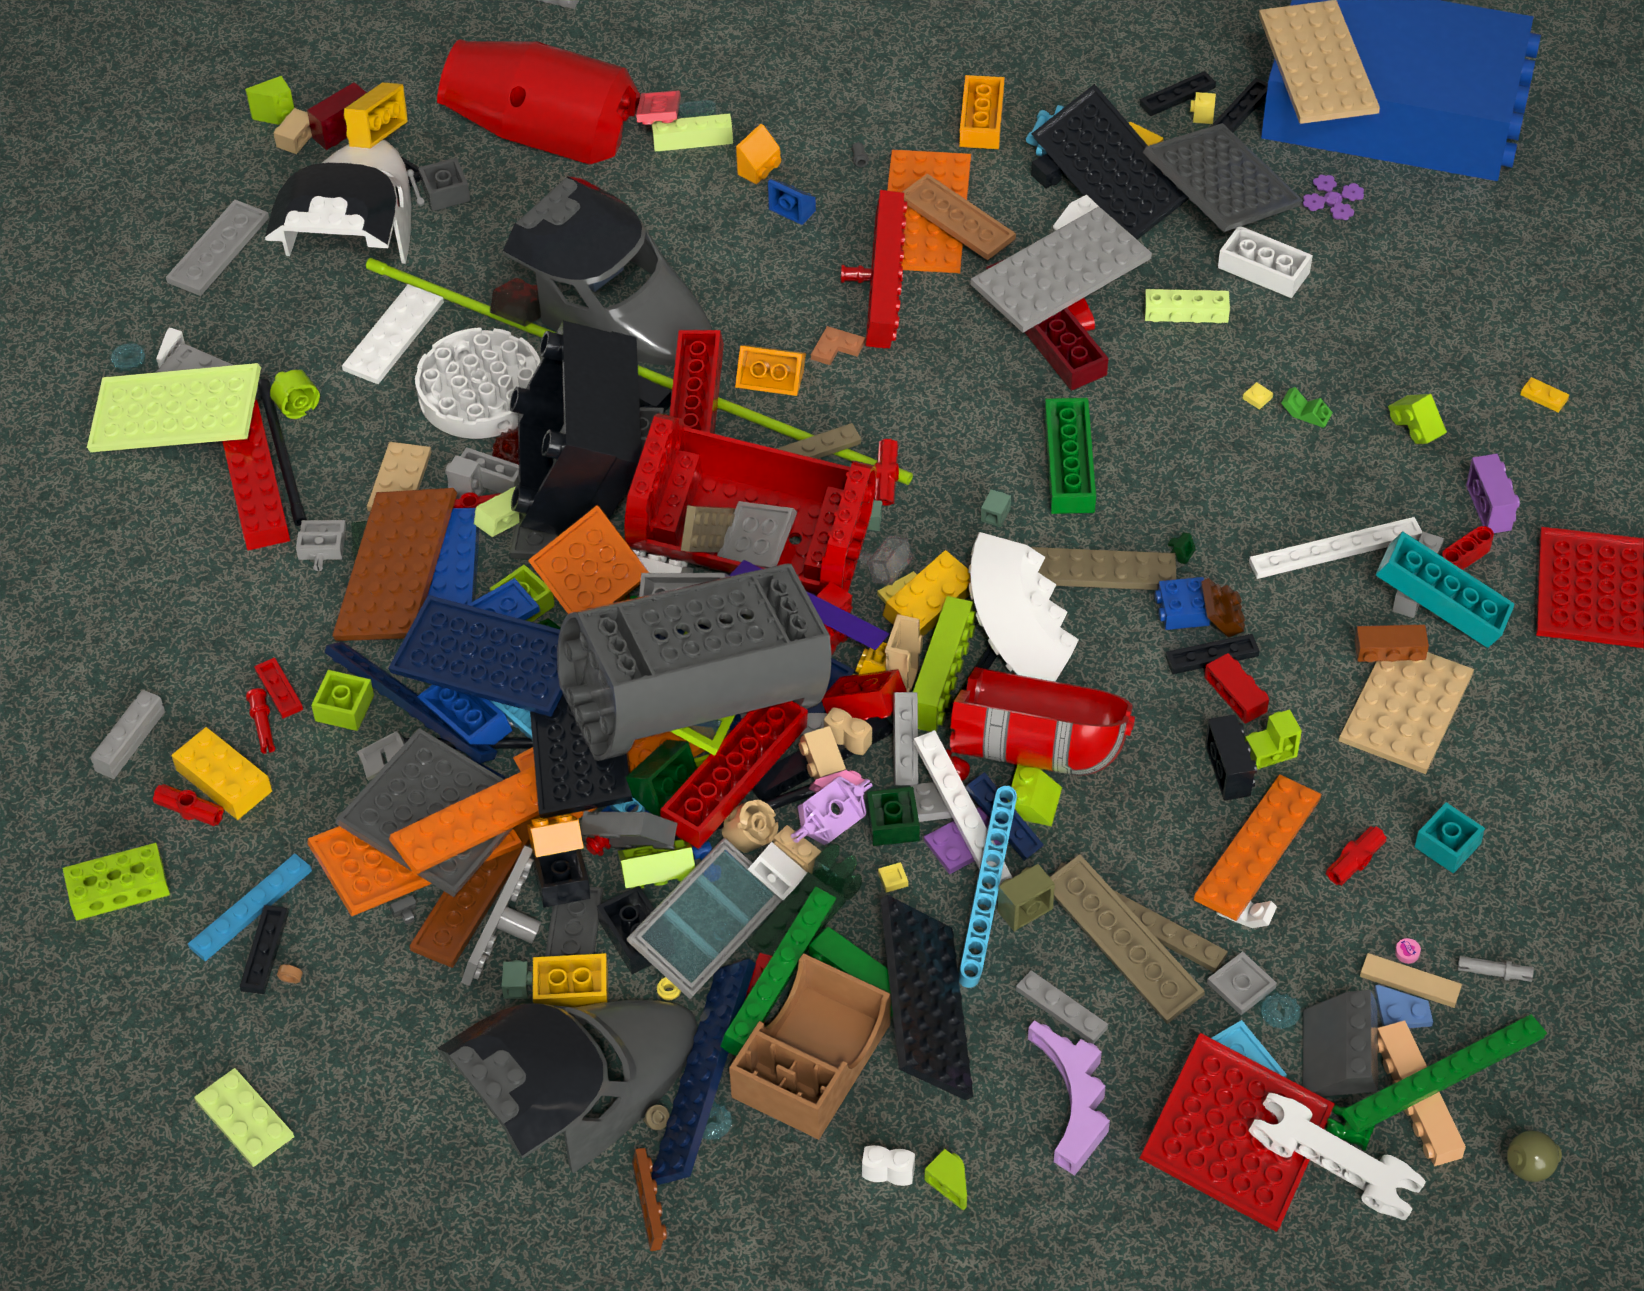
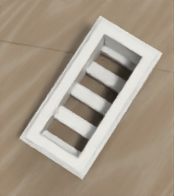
(171, 341)

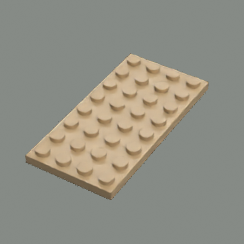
(1318, 62)

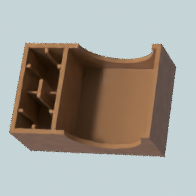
(812, 1049)

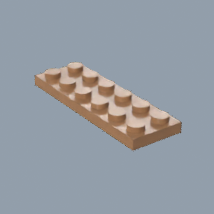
(958, 217)

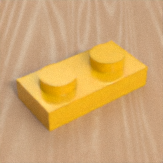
(1544, 394)

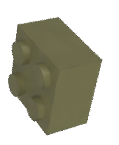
(1025, 897)

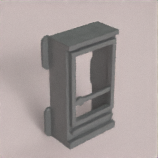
(630, 829)

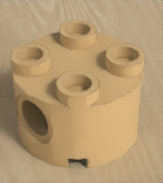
(750, 826)

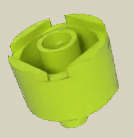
(294, 393)

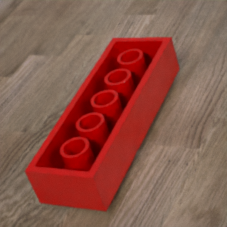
(697, 378)

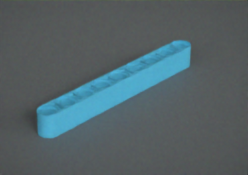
(983, 895)

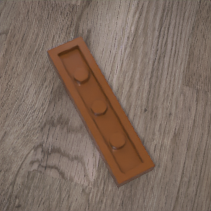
(650, 1207)

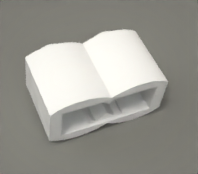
(888, 1165)

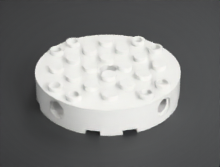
(470, 379)

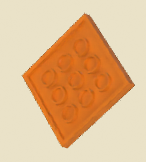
(589, 564)

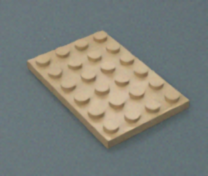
(1407, 709)

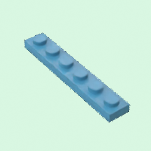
(249, 907)

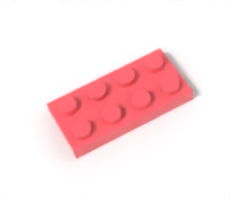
(658, 107)

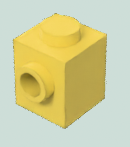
(1203, 108)

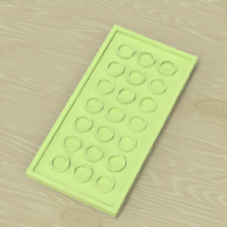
(174, 408)

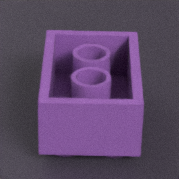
(1492, 493)

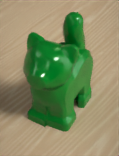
(1346, 1132)

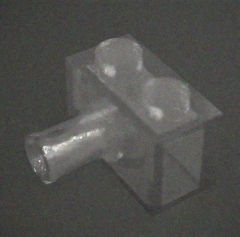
(888, 560)

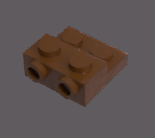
(1223, 607)

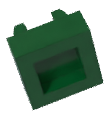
(1183, 547)

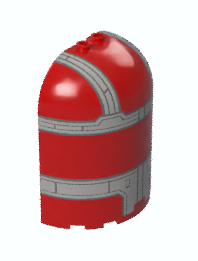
(1039, 723)

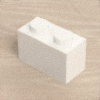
(777, 871)

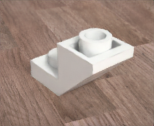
(1256, 914)

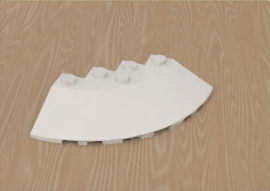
(1017, 608)

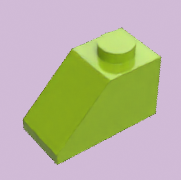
(947, 1176)

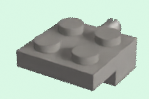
(321, 541)

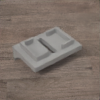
(372, 755)

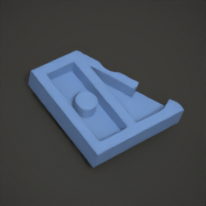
(1399, 1006)

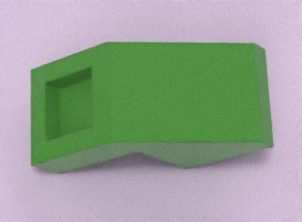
(1313, 412)

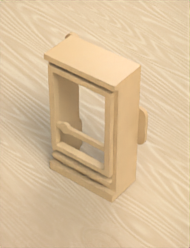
(904, 649)

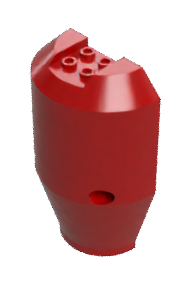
(540, 96)

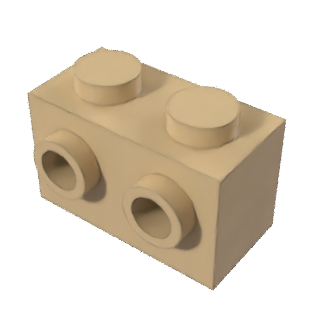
(293, 131)
(821, 753)

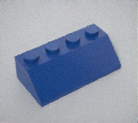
(469, 716)

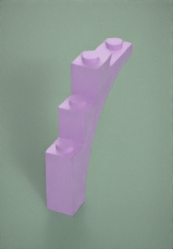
(1076, 1066)

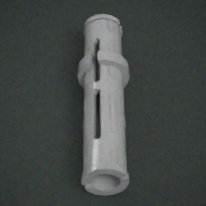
(1500, 969)

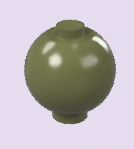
(1533, 1156)

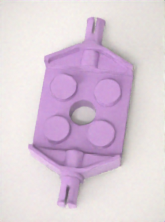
(816, 814)

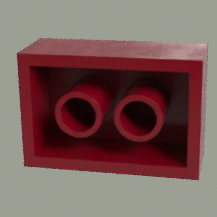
(327, 116)

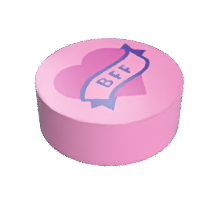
(1407, 950)

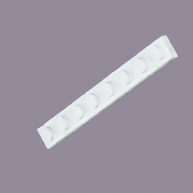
(1332, 548)
(955, 797)

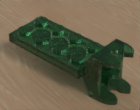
(826, 875)

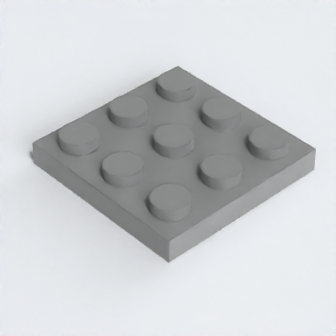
(758, 533)

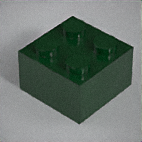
(893, 816)

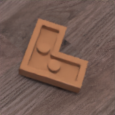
(834, 341)

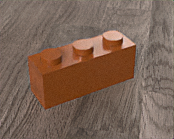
(1391, 643)

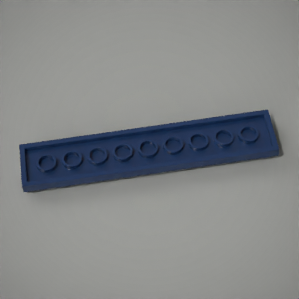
(701, 1074)

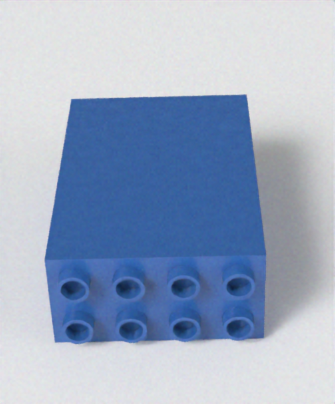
(1442, 86)

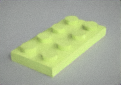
(244, 1117)

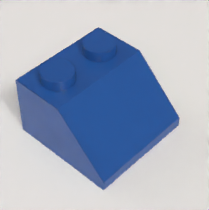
(790, 201)

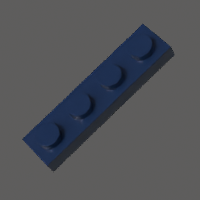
(1020, 835)

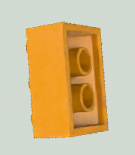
(770, 370)

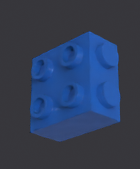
(1182, 603)

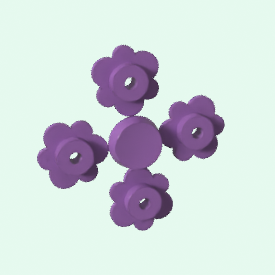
(1333, 199)

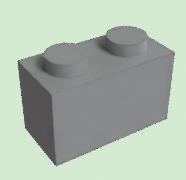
(464, 476)

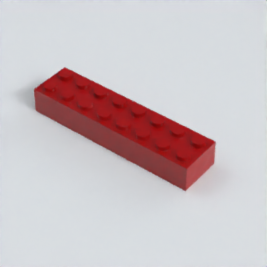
(886, 269)
(256, 487)
(734, 770)

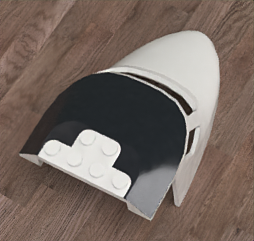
(347, 196)

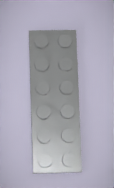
(217, 247)

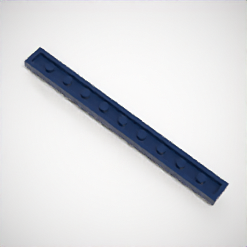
(405, 698)

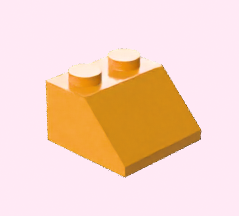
(757, 155)

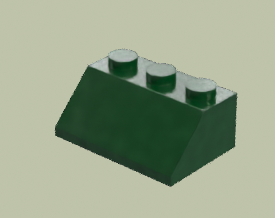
(661, 774)

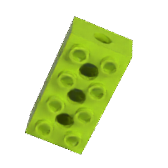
(116, 881)

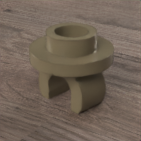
(656, 1117)

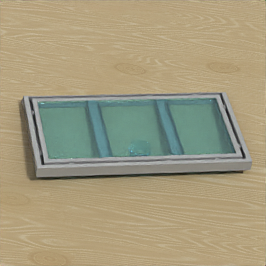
(704, 919)

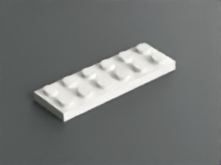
(392, 334)

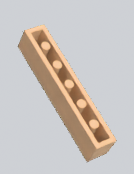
(1430, 1116)

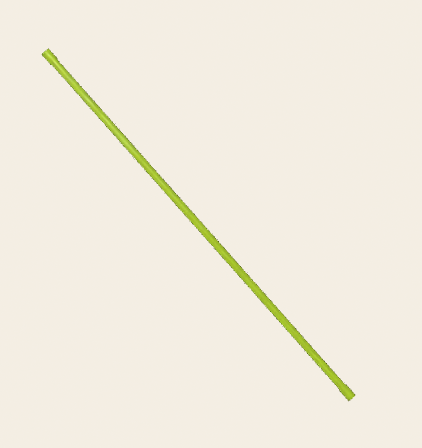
(383, 269)

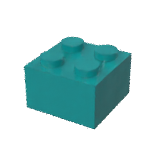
(1449, 837)

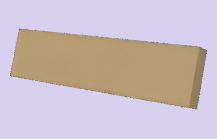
(1411, 980)

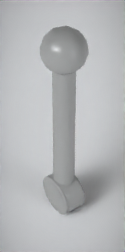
(420, 201)

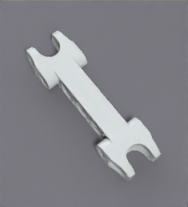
(1300, 1135)

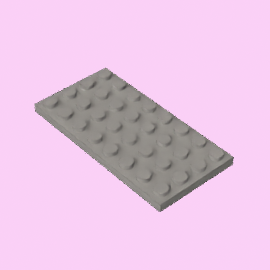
(1060, 269)

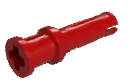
(857, 274)
(259, 712)

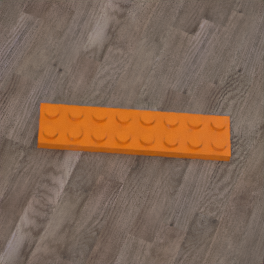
(468, 822)
(1257, 847)

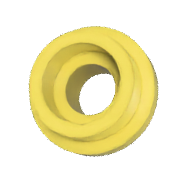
(667, 995)

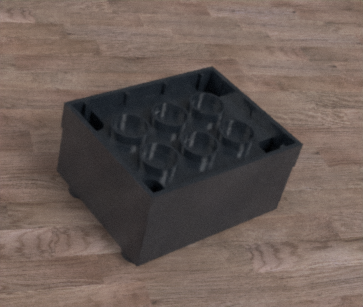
(577, 427)

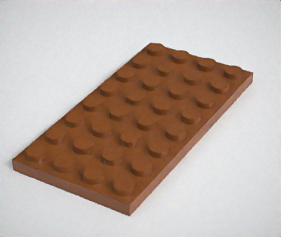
(394, 564)

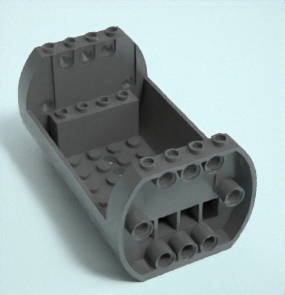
(637, 686)

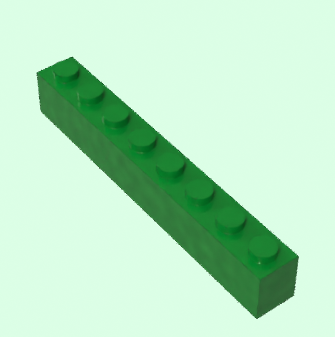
(779, 970)

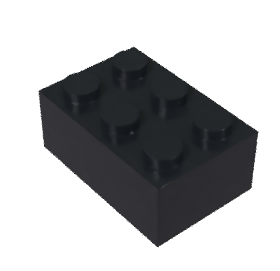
(1230, 757)
(620, 918)

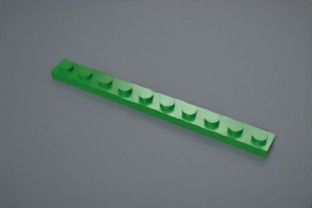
(1443, 1074)

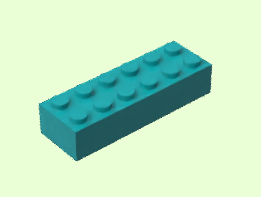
(1445, 589)

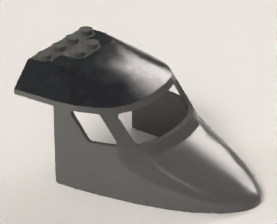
(587, 236)
(547, 1072)

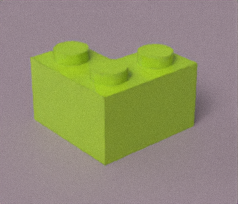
(1420, 415)
(1277, 742)

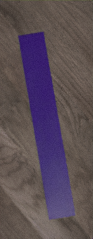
(835, 617)

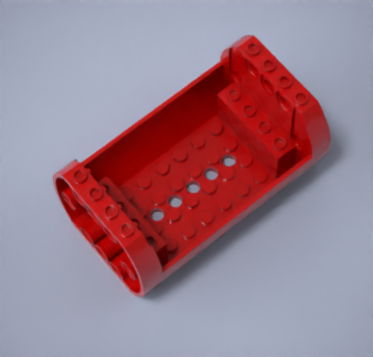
(713, 470)

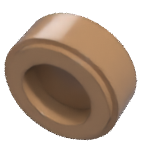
(289, 974)

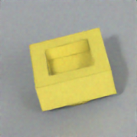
(1258, 395)
(893, 877)

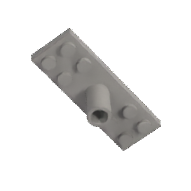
(504, 919)

